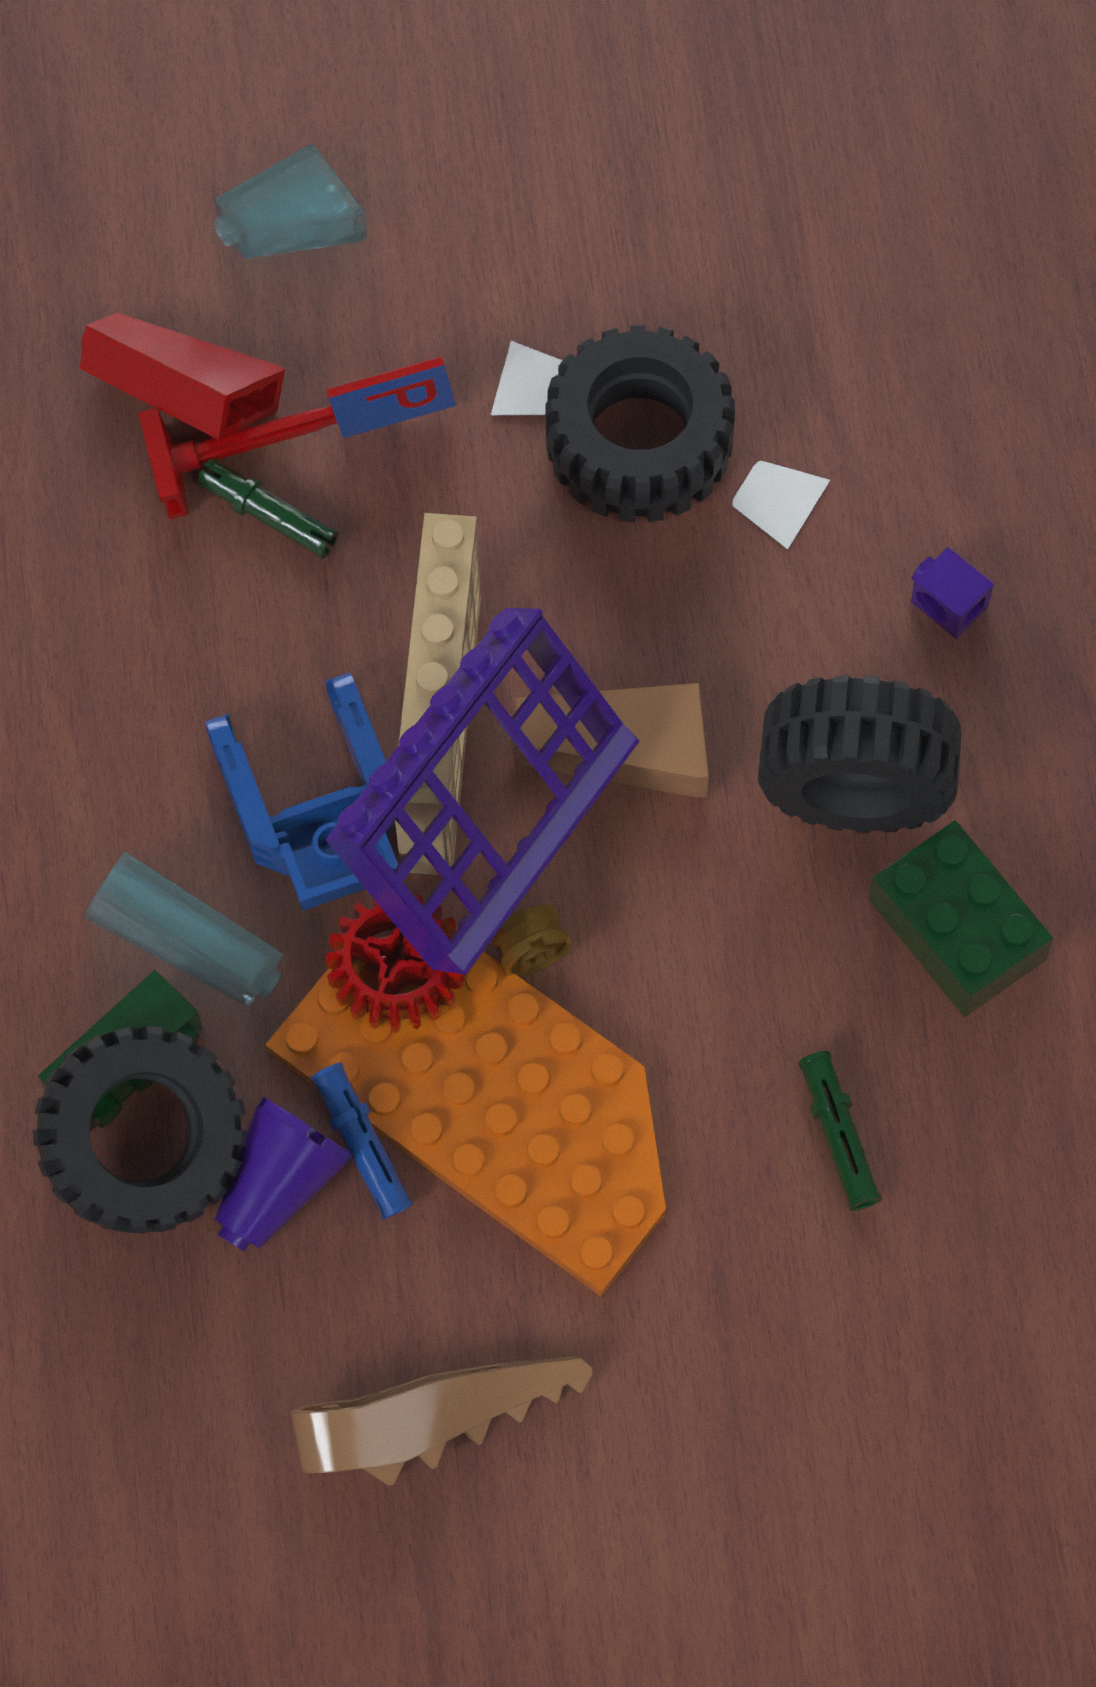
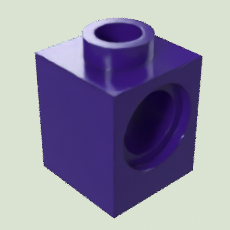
(950, 591)

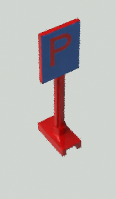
(353, 406)

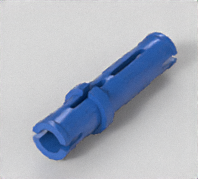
(361, 1140)

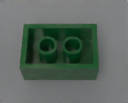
(960, 918)

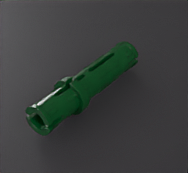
(251, 498)
(820, 1073)

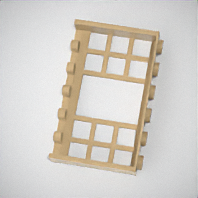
(441, 635)

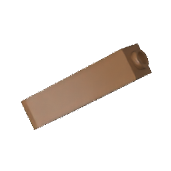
(663, 720)

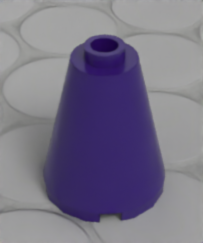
(278, 1175)

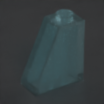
(290, 209)

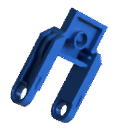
(296, 837)

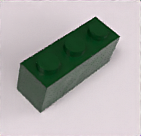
(149, 1004)

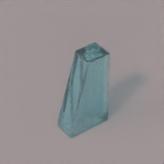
(183, 931)

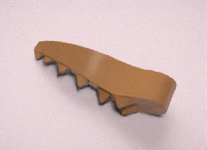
(424, 1414)

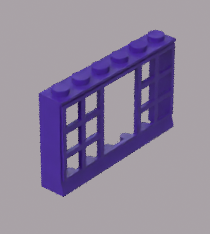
(427, 743)

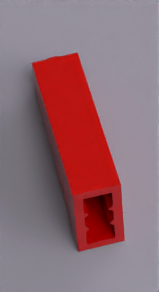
(182, 374)

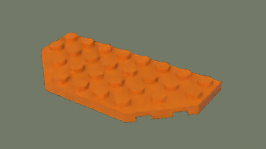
(505, 1108)

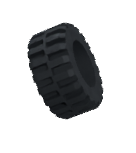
(649, 368)
(860, 754)
(212, 1130)

